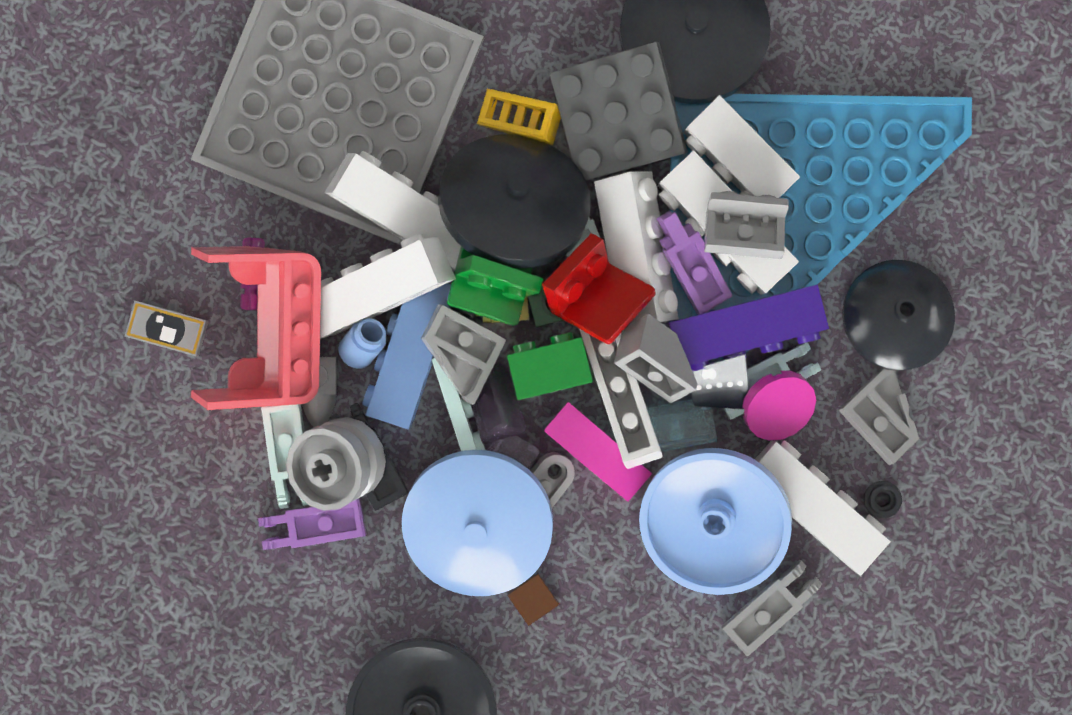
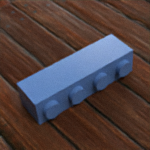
(405, 362)

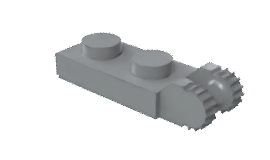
(769, 610)

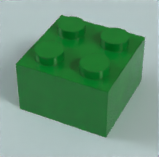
(549, 367)

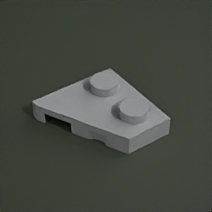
(462, 350)
(882, 416)

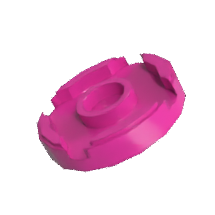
(779, 405)

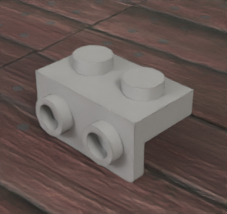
(745, 225)

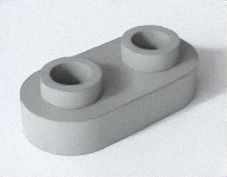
(558, 484)

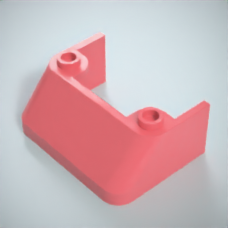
(286, 329)

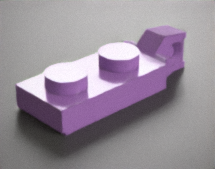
(692, 265)

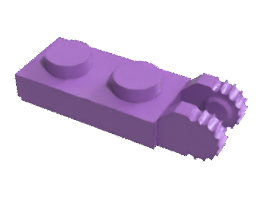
(316, 526)

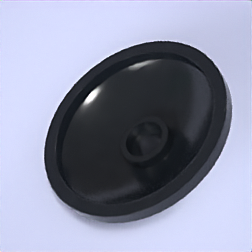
(880, 329)

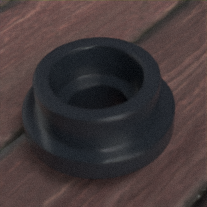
(894, 502)

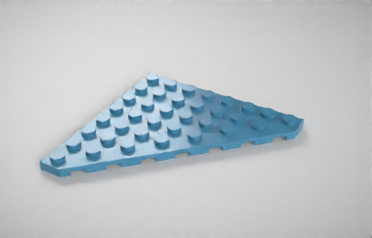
(853, 166)

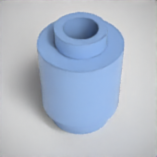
(362, 343)

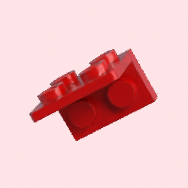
(595, 293)

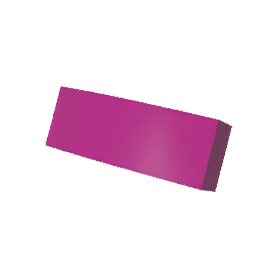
(595, 451)

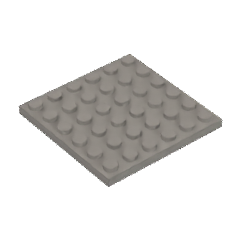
(335, 83)

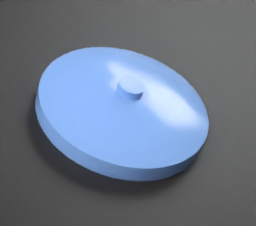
(716, 521)
(477, 523)

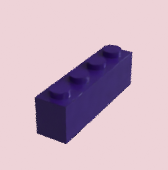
(752, 325)

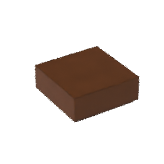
(533, 599)

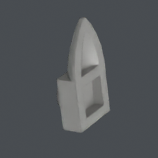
(322, 405)

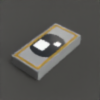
(166, 328)

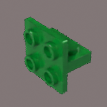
(491, 288)

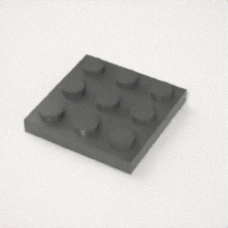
(619, 111)

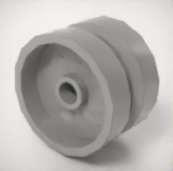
(335, 463)

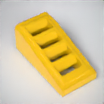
(549, 125)

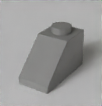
(655, 358)

